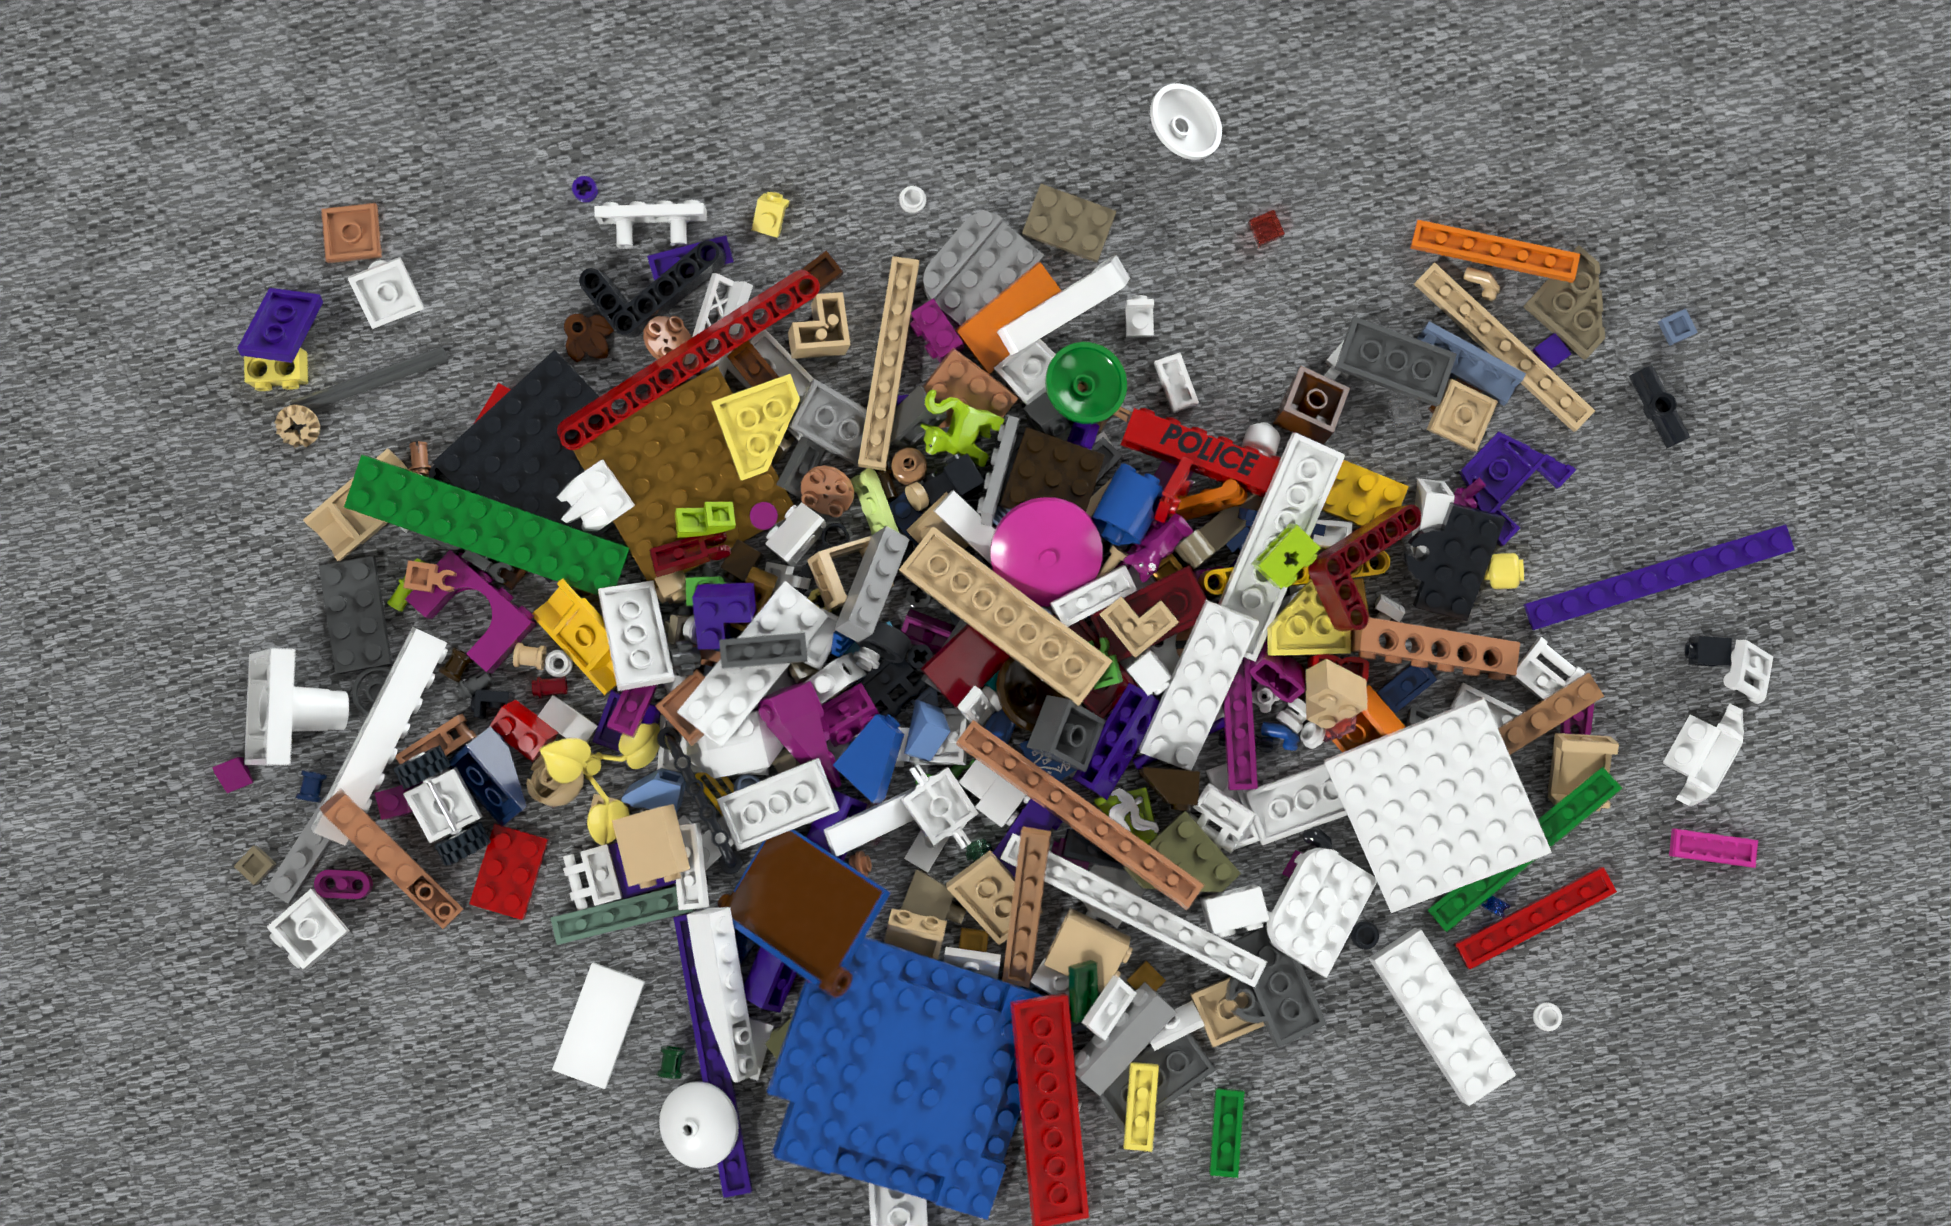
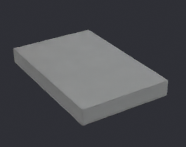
(830, 421)

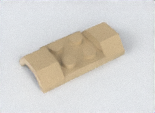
(342, 527)

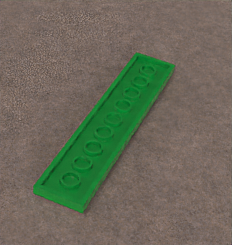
(485, 526)

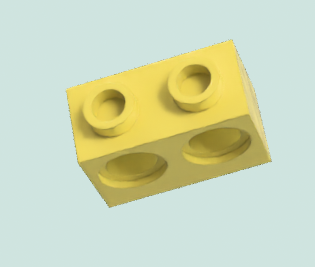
(276, 372)

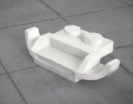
(1705, 754)

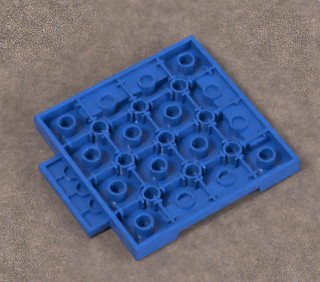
(903, 1078)

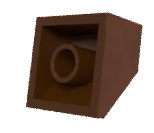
(1312, 405)

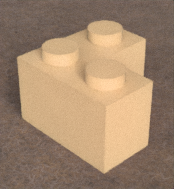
(826, 333)
(1333, 694)

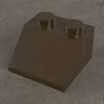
(1173, 786)

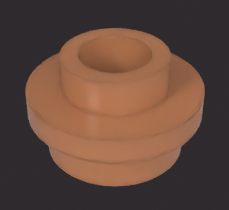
(861, 862)

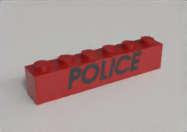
(1211, 456)

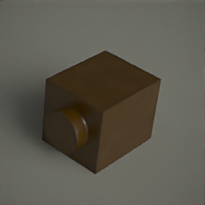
(741, 561)

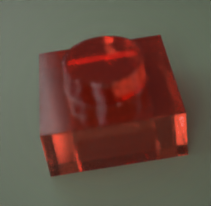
(1266, 228)

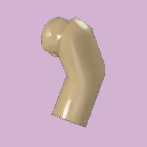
(1486, 280)

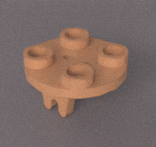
(665, 334)
(815, 487)

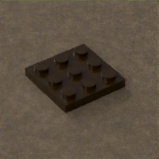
(1051, 469)

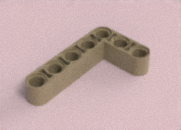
(1215, 534)

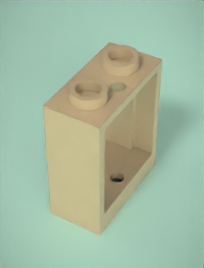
(826, 574)

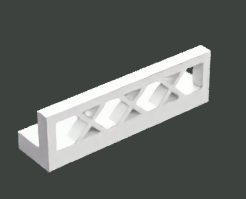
(736, 296)

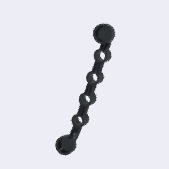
(669, 739)

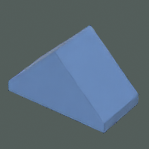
(926, 731)

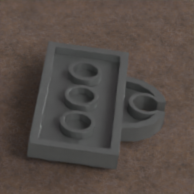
(1281, 995)

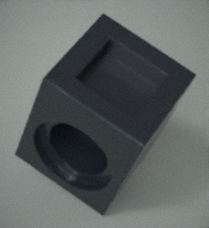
(1708, 651)

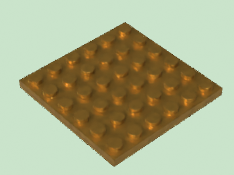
(675, 459)

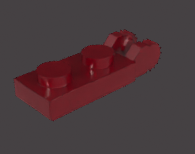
(688, 553)

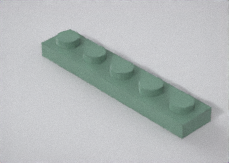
(616, 915)

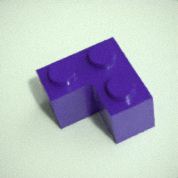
(717, 607)

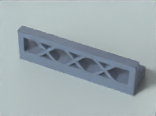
(1474, 365)

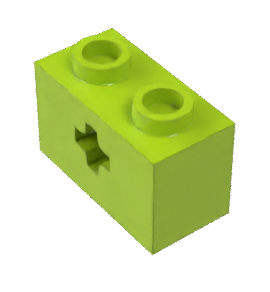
(1272, 560)

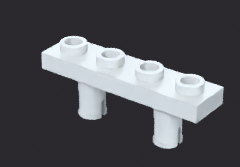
(638, 212)

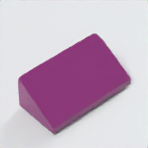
(926, 630)

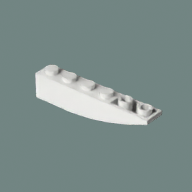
(723, 988)

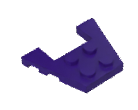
(1503, 468)

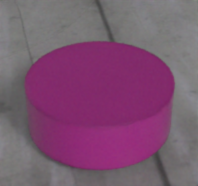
(763, 515)

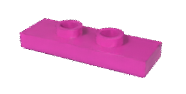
(1713, 848)

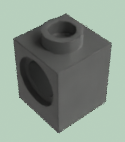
(1044, 417)

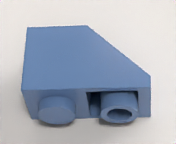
(656, 790)

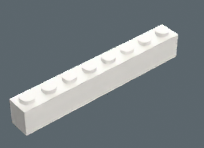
(385, 725)

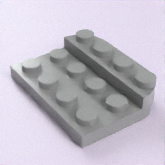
(977, 265)

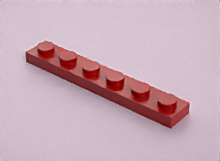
(1535, 917)

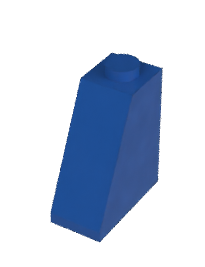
(872, 757)

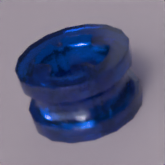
(1496, 906)

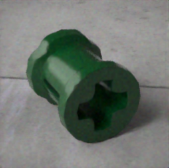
(671, 1062)

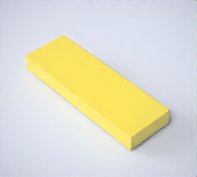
(1141, 1106)

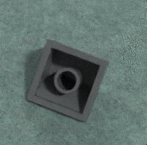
(1066, 733)

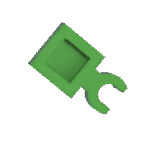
(1113, 673)

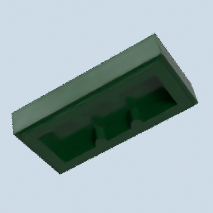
(1082, 989)

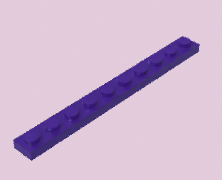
(1659, 577)
(734, 1168)

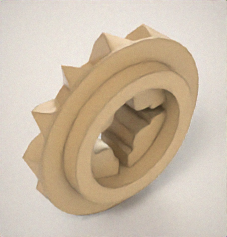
(300, 415)

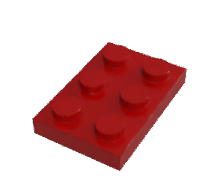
(509, 871)

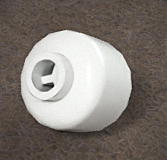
(1263, 438)

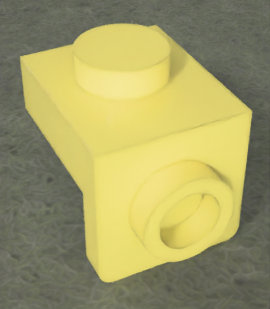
(769, 214)

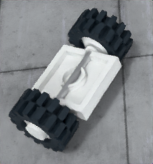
(442, 805)

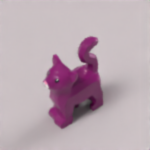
(1157, 544)

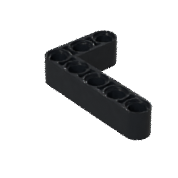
(654, 292)

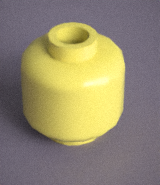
(1505, 571)

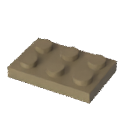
(1069, 223)

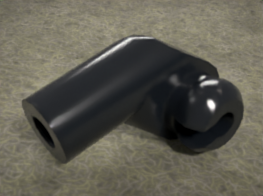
(1317, 838)

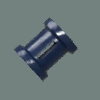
(311, 786)

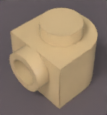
(671, 587)

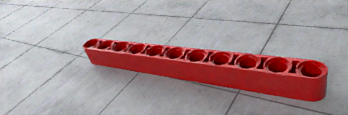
(680, 371)

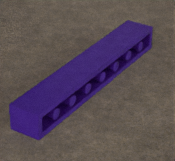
(770, 977)

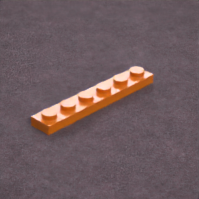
(1495, 251)

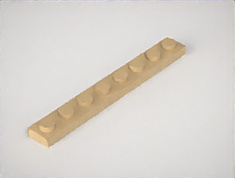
(1505, 346)
(888, 363)

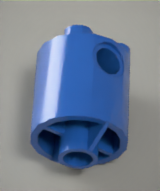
(1127, 506)

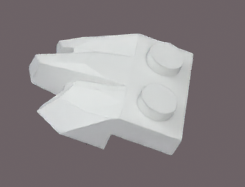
(595, 498)

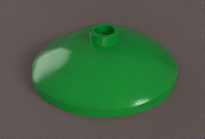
(1099, 374)

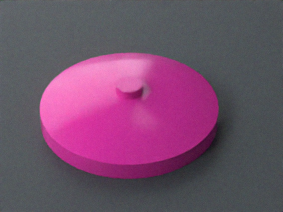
(1046, 549)

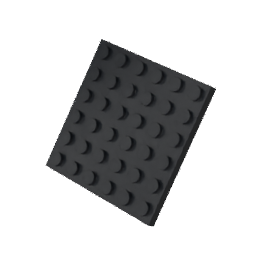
(516, 446)

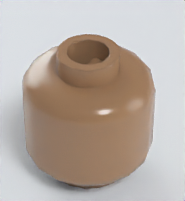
(915, 473)

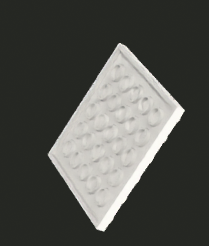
(1437, 805)

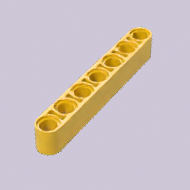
(1224, 574)

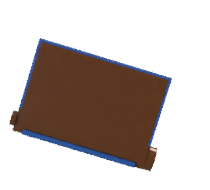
(805, 908)

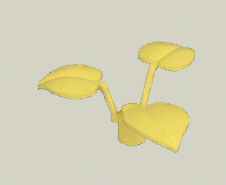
(571, 756)

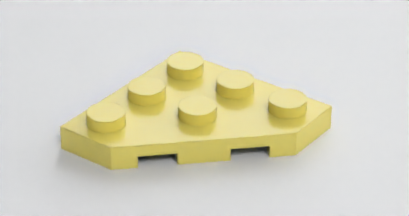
(756, 423)
(1306, 628)

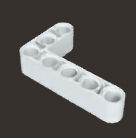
(1087, 292)

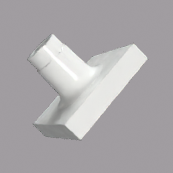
(280, 708)

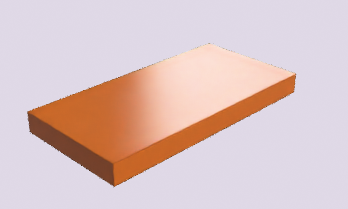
(1024, 294)

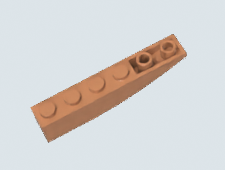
(390, 858)

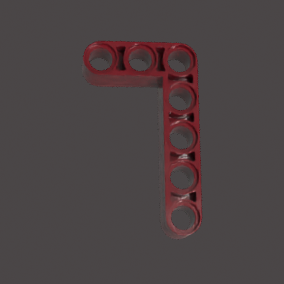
(1333, 566)

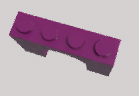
(508, 621)

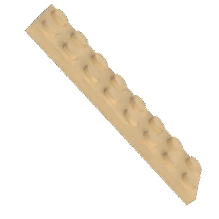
(1005, 616)

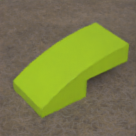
(711, 519)

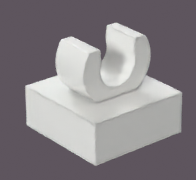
(1388, 609)

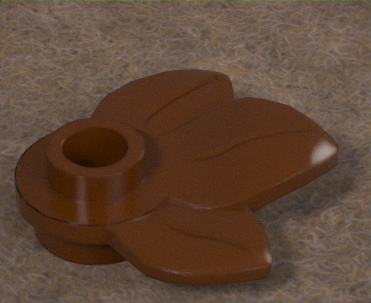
(590, 339)

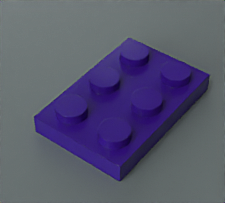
(280, 325)

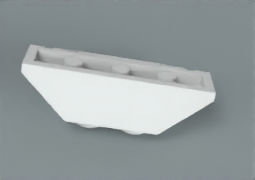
(747, 750)

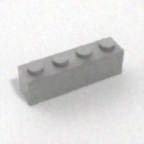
(872, 584)
(1106, 1059)

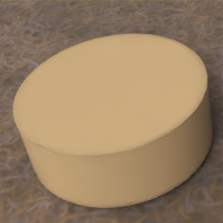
(917, 496)

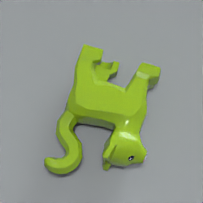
(962, 431)

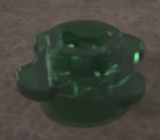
(977, 849)

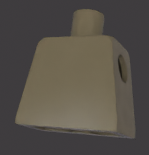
(931, 898)

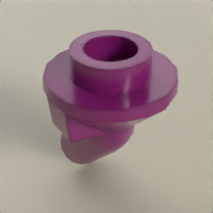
(1465, 496)

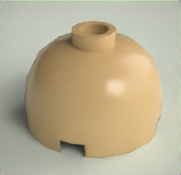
(547, 790)

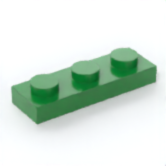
(1226, 1132)

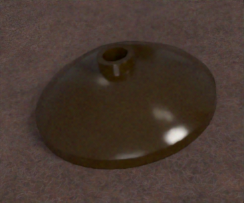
(1011, 682)

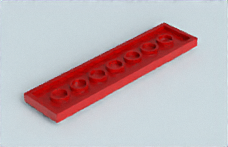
(1049, 1110)

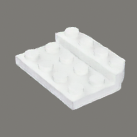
(1319, 908)

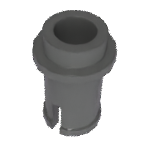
(476, 682)

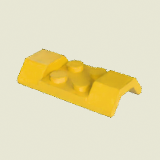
(580, 634)

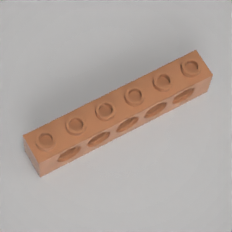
(1502, 653)

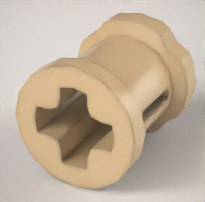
(529, 656)

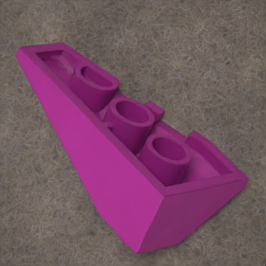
(795, 720)

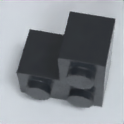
(958, 476)

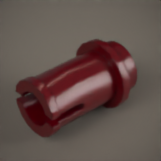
(549, 686)

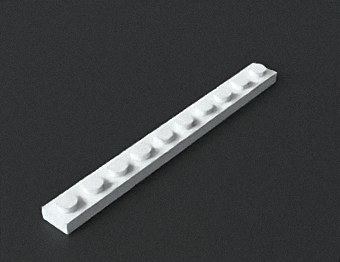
(1146, 916)

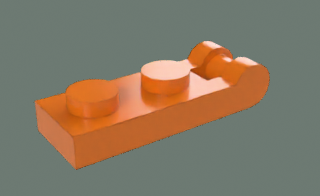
(1212, 500)

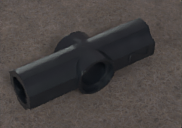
(1651, 390)

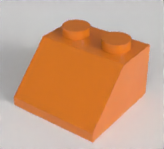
(1370, 723)

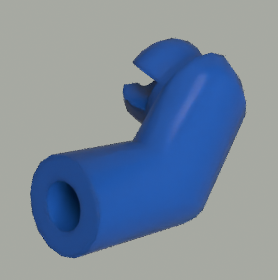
(1283, 732)

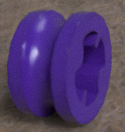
(580, 182)

